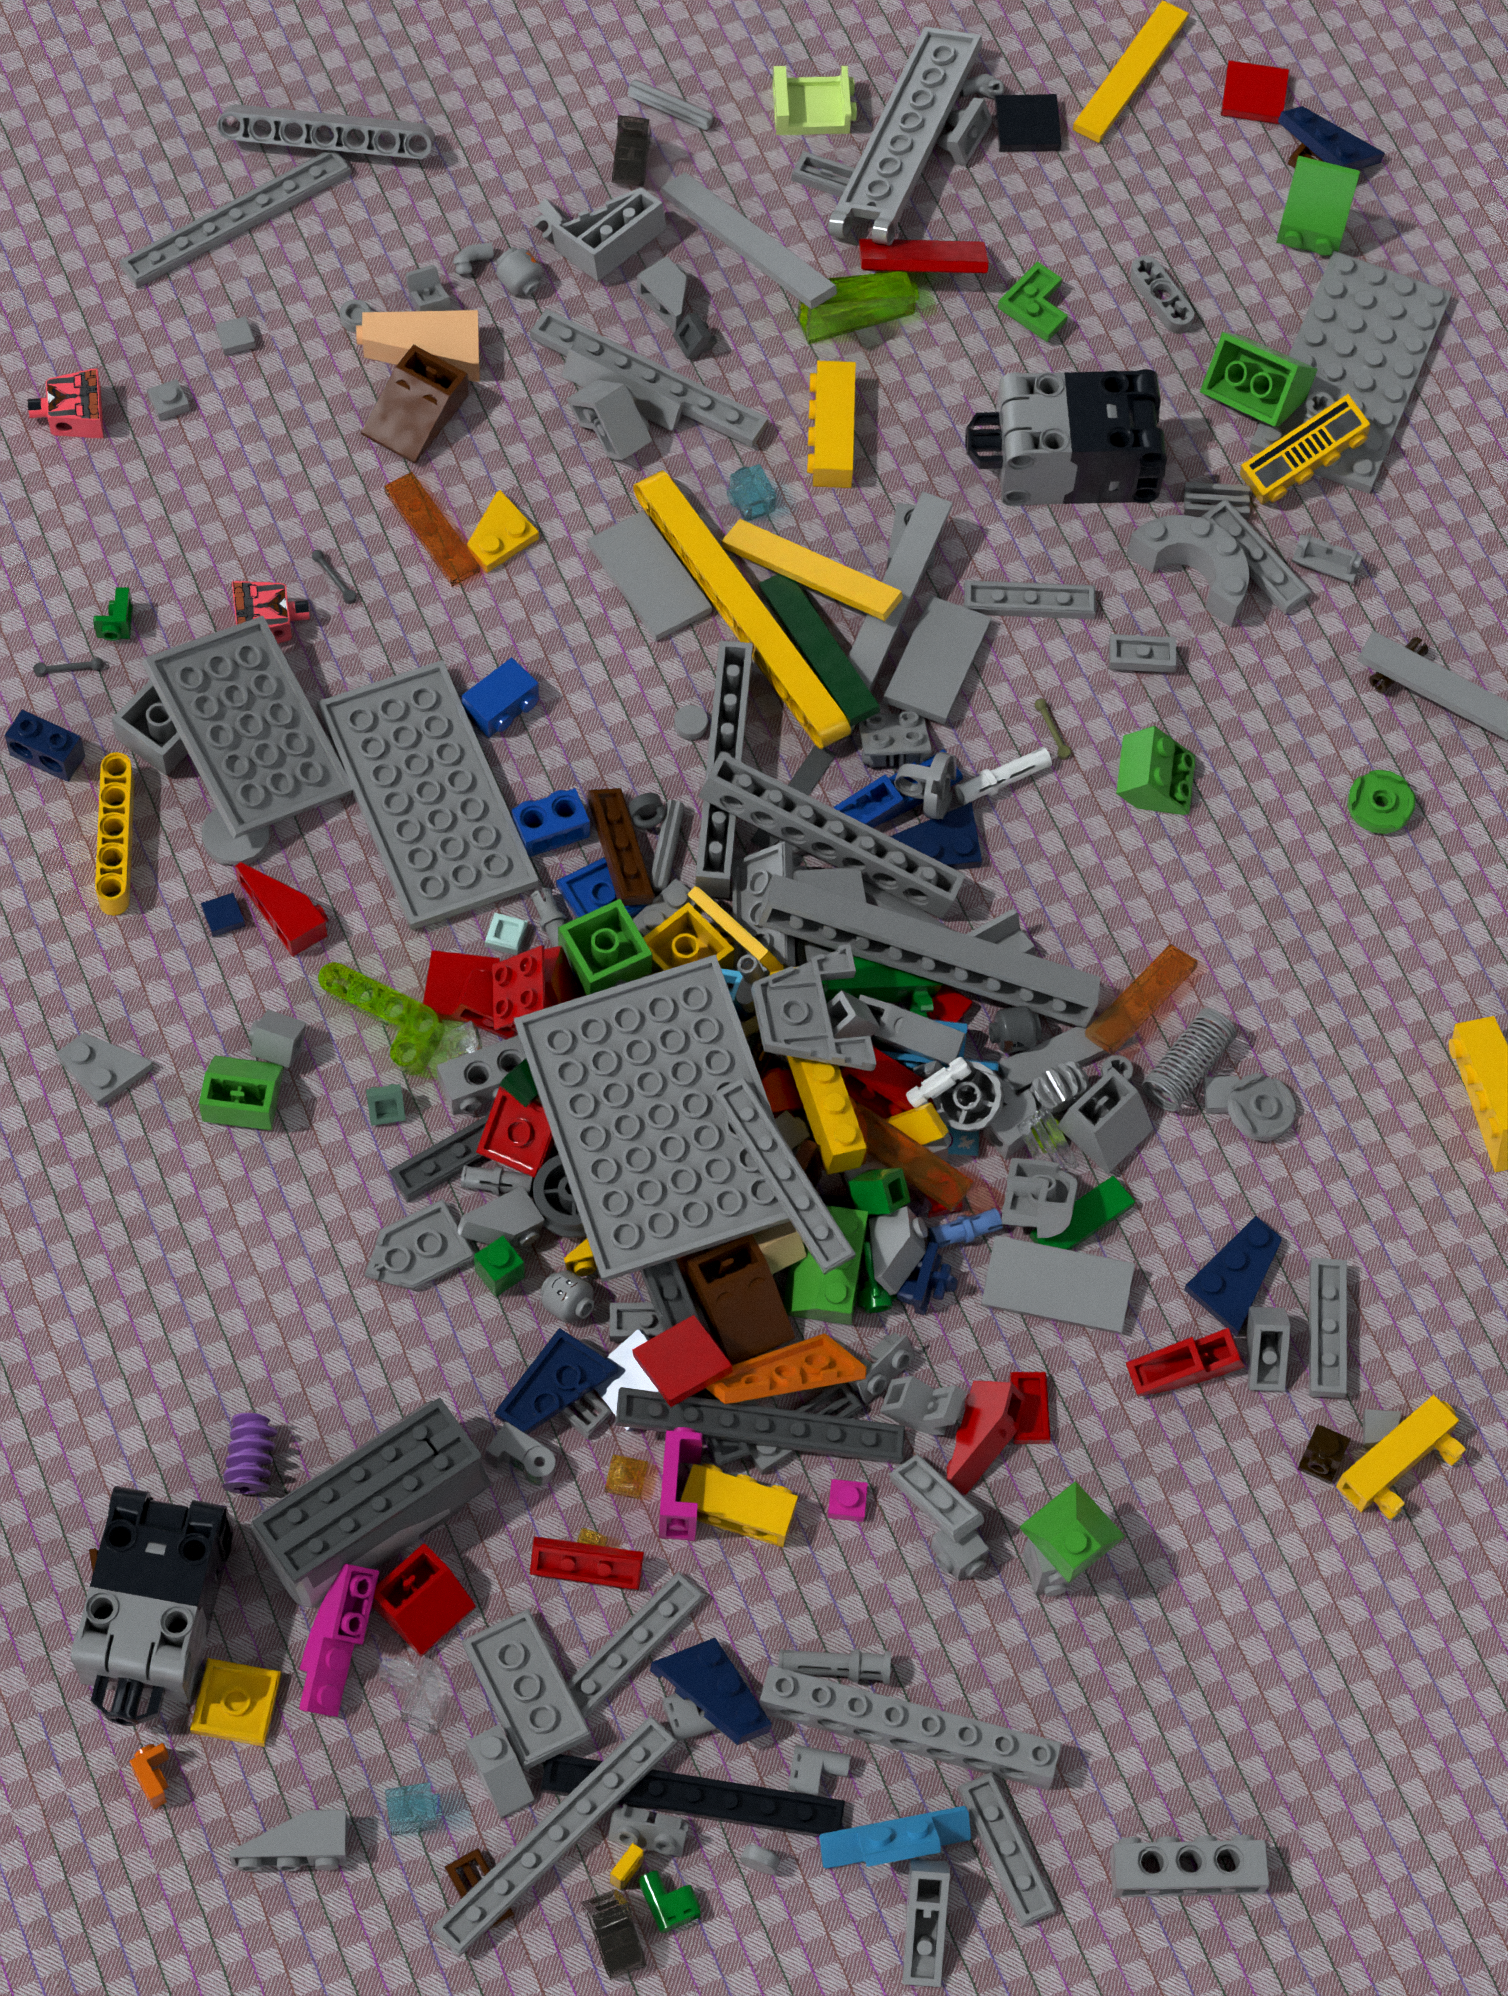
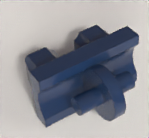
(920, 1291)

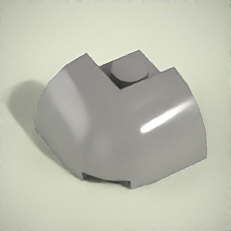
(1039, 1196)

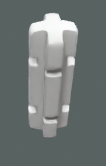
(938, 1082)

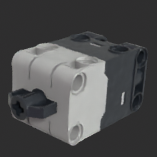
(1073, 438)
(150, 1602)

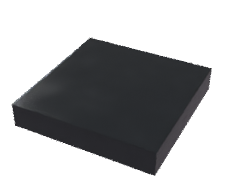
(1027, 122)

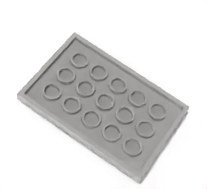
(247, 726)

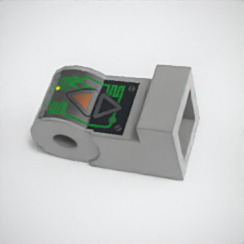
(522, 1453)

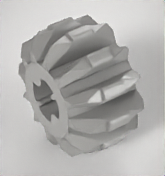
(1060, 1087)

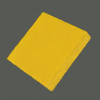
(236, 1702)

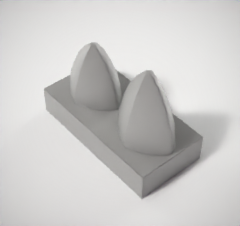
(970, 128)

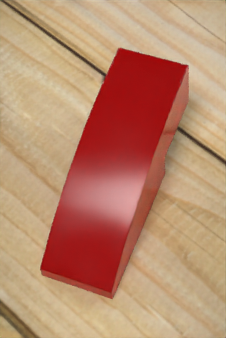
(1185, 1363)

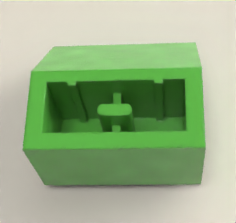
(1155, 772)
(240, 1092)

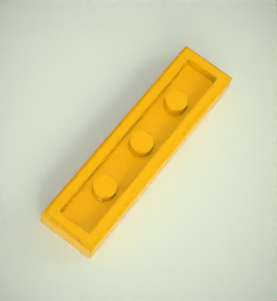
(735, 930)

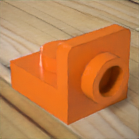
(151, 1780)

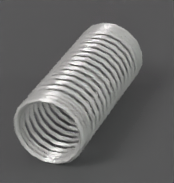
(1189, 1061)

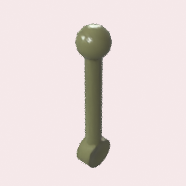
(1063, 750)

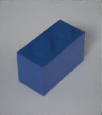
(501, 697)

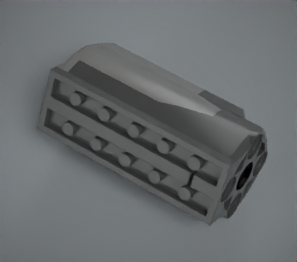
(371, 1502)

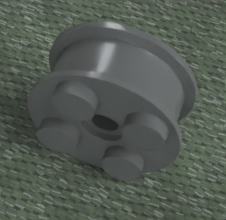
(556, 1200)

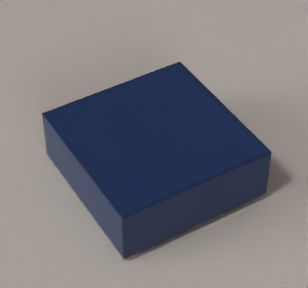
(222, 914)

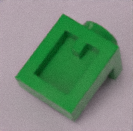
(119, 621)

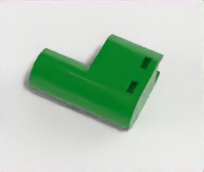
(671, 1908)

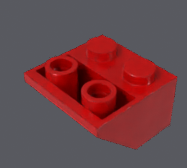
(422, 1600)

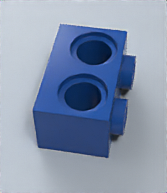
(554, 829)

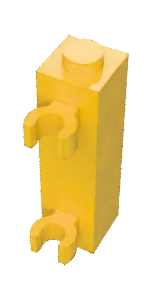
(1398, 1453)

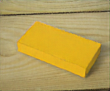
(920, 1124)

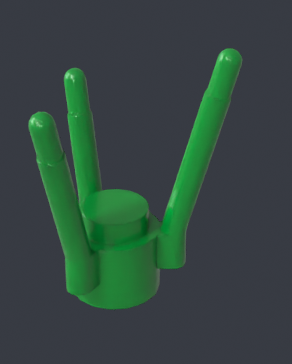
(873, 1296)

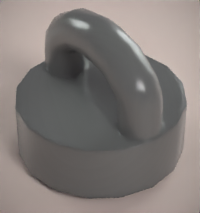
(646, 810)

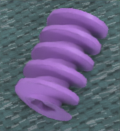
(248, 1454)

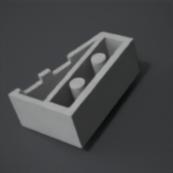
(611, 234)

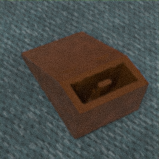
(416, 404)
(739, 1299)

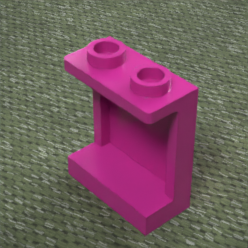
(678, 1518)

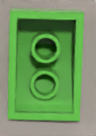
(1317, 206)

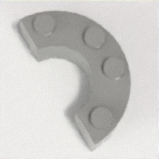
(1201, 546)

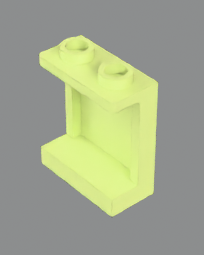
(813, 103)

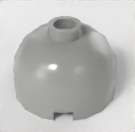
(972, 1101)

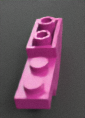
(331, 1641)

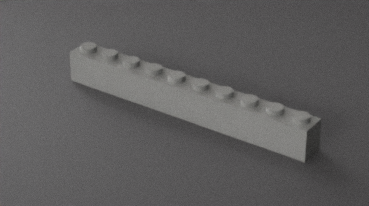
(929, 950)

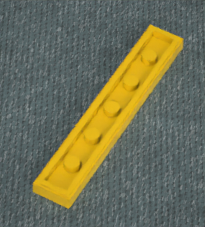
(1130, 71)
(812, 569)

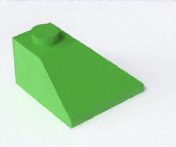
(1072, 1532)

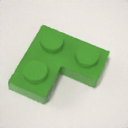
(1029, 305)

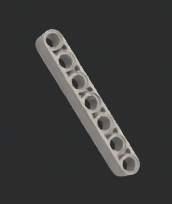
(312, 137)

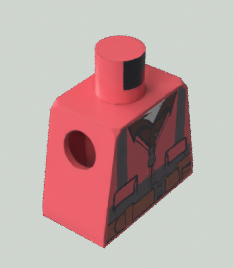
(71, 405)
(270, 601)

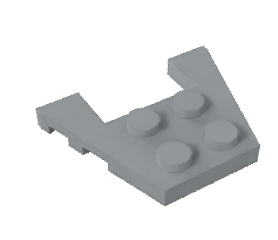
(796, 1016)

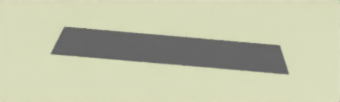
(803, 781)

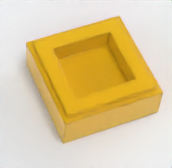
(627, 1866)

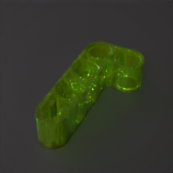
(379, 1008)

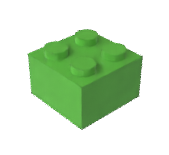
(605, 948)

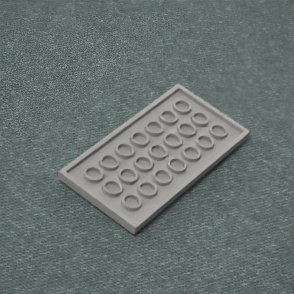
(1367, 341)
(427, 795)

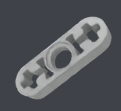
(1161, 281)

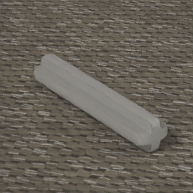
(670, 104)
(666, 845)

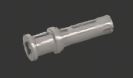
(852, 1665)

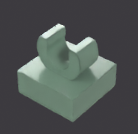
(385, 1104)

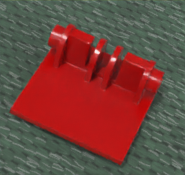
(518, 987)

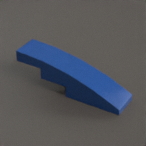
(882, 801)

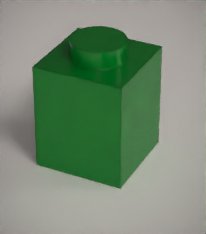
(879, 1191)
(499, 1266)

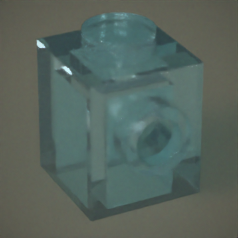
(751, 492)
(412, 1808)

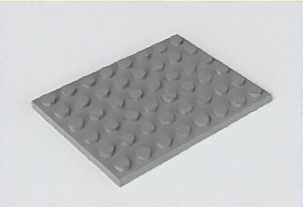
(637, 1120)

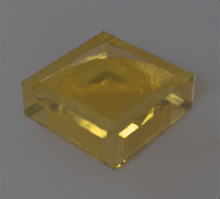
(626, 1476)

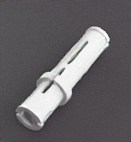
(991, 781)

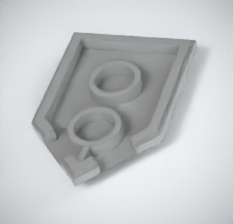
(419, 1248)

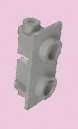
(1327, 558)
(891, 1358)
(663, 1836)

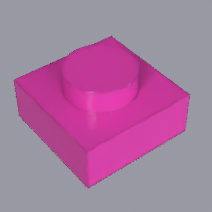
(847, 1500)

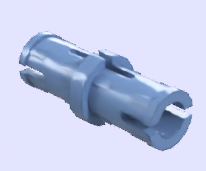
(966, 1228)

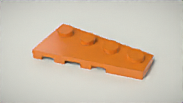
(789, 1369)

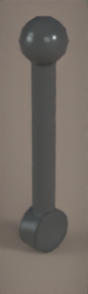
(349, 595)
(41, 669)

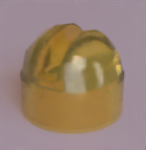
(591, 1537)

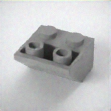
(1108, 1121)

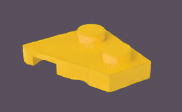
(500, 533)

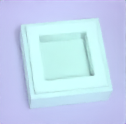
(506, 934)

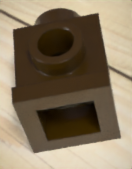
(1324, 1453)

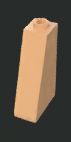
(444, 334)

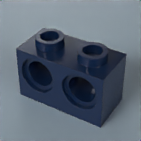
(45, 745)

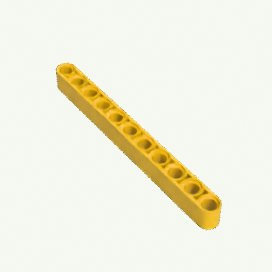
(742, 609)

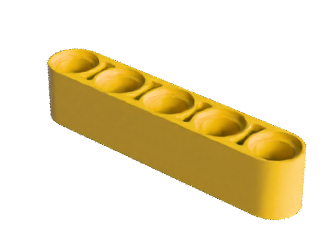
(117, 847)

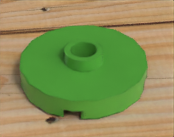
(1385, 788)

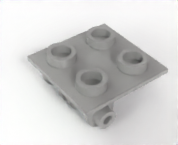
(893, 736)

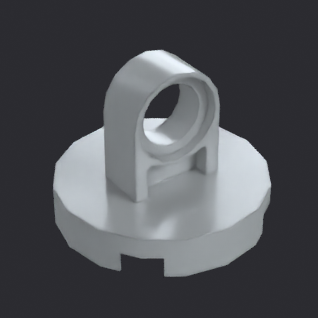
(932, 783)

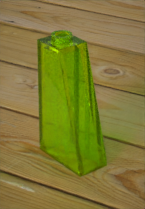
(859, 304)

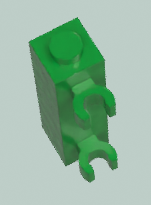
(886, 985)

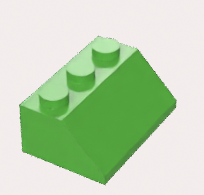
(1257, 379)
(832, 1295)

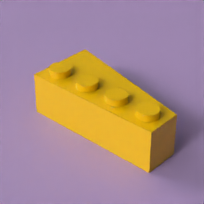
(1484, 1071)

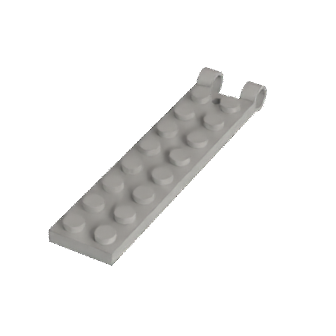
(906, 133)

